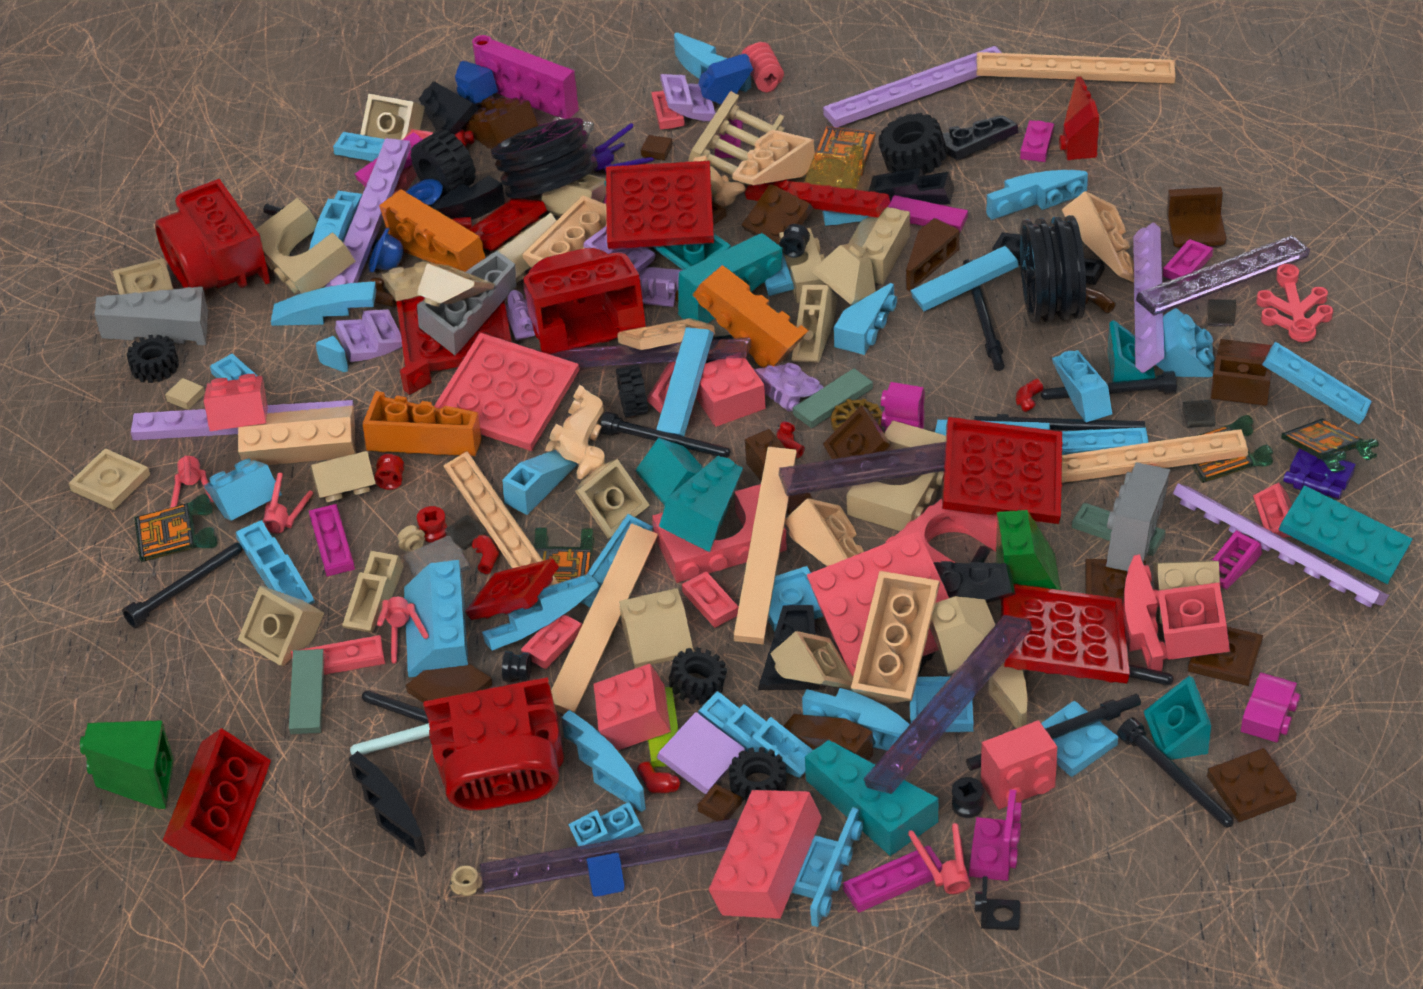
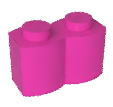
(903, 404)
(1269, 707)

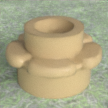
(411, 538)
(463, 875)

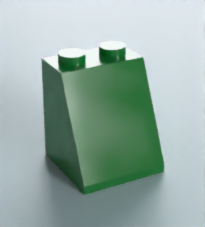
(1025, 550)
(130, 759)

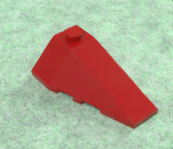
(1080, 124)

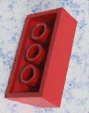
(217, 798)

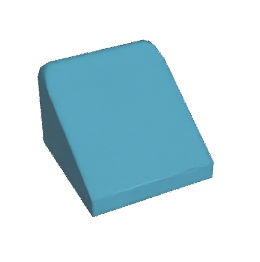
(332, 354)

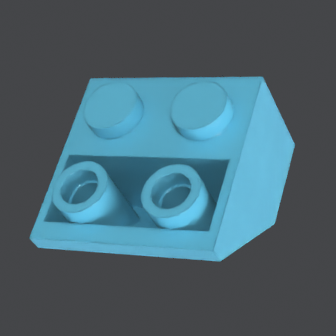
(1186, 347)
(241, 488)

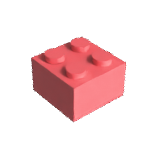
(730, 390)
(235, 402)
(1193, 621)
(632, 707)
(1019, 762)

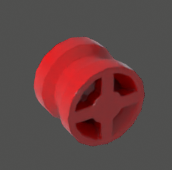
(389, 471)
(432, 522)

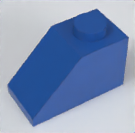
(725, 77)
(474, 82)

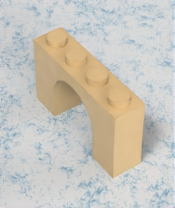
(309, 269)
(897, 504)

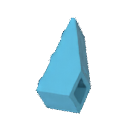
(860, 323)
(1084, 385)
(535, 480)

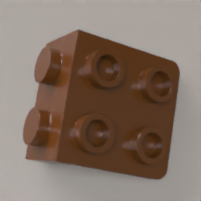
(1196, 216)

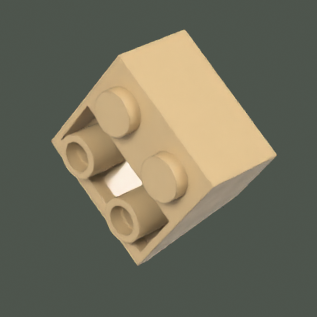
(1184, 574)

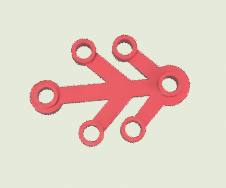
(1300, 328)

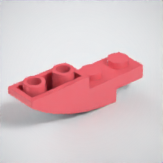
(1139, 615)

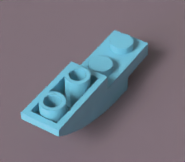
(698, 56)
(1038, 188)
(336, 216)
(866, 712)

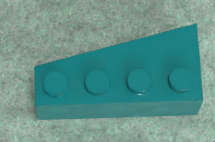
(750, 260)
(702, 502)
(885, 816)

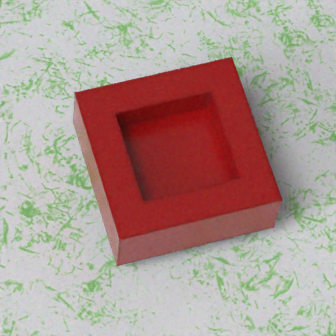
(415, 376)

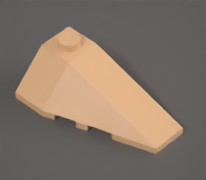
(1102, 232)
(823, 531)

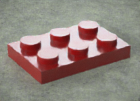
(507, 221)
(512, 589)

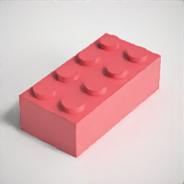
(765, 854)

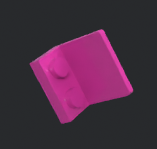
(996, 842)

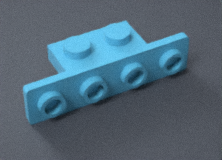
(823, 867)

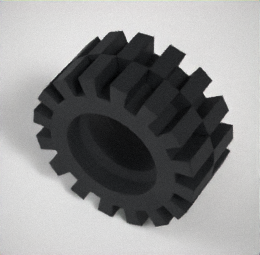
(141, 352)
(632, 390)
(701, 664)
(757, 763)

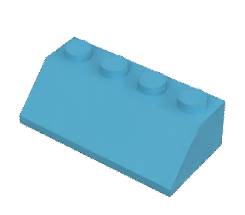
(441, 608)

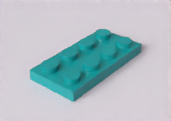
(1345, 534)

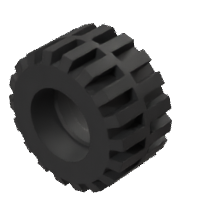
(913, 143)
(443, 159)

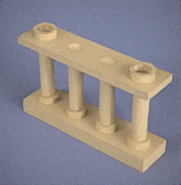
(720, 125)

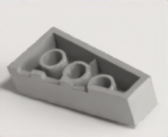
(169, 313)
(457, 322)
(1136, 514)

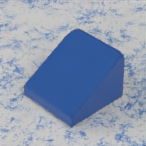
(605, 874)

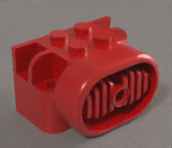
(210, 239)
(583, 298)
(496, 744)

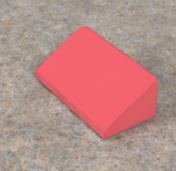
(1272, 507)

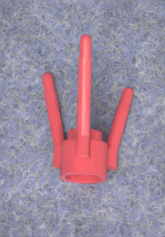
(189, 474)
(276, 514)
(397, 614)
(953, 872)

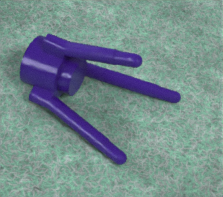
(604, 154)

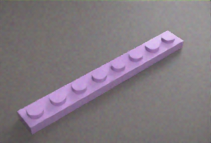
(903, 90)
(368, 213)
(1147, 274)
(194, 422)
(1288, 551)

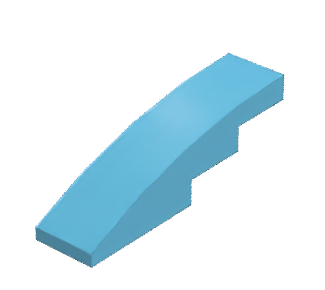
(314, 305)
(271, 562)
(551, 605)
(753, 731)
(607, 764)

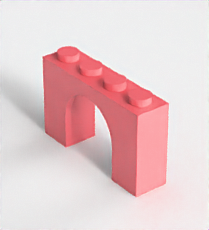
(939, 521)
(690, 560)

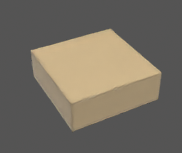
(185, 393)

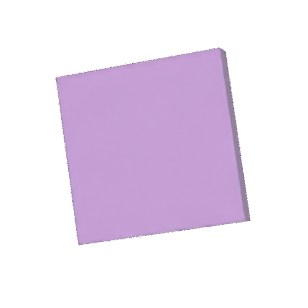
(700, 753)

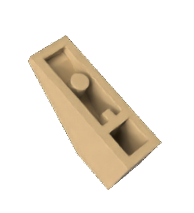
(817, 316)

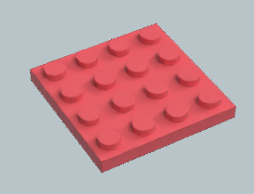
(509, 389)
(848, 587)

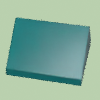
(1122, 355)
(667, 468)
(1180, 722)

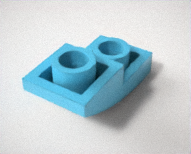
(611, 826)

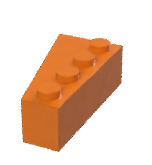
(429, 233)
(749, 317)
(419, 428)

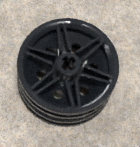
(544, 158)
(1052, 269)

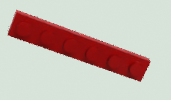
(828, 197)

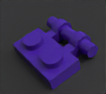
(1316, 475)

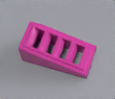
(1237, 542)

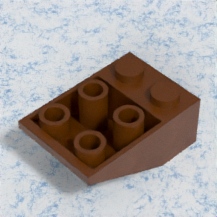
(500, 120)
(1240, 372)

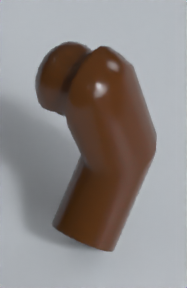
(382, 296)
(1100, 300)

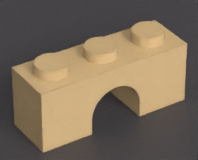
(802, 266)

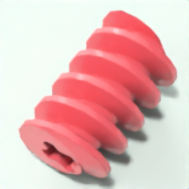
(766, 69)

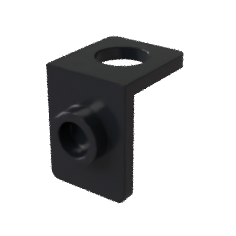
(989, 906)

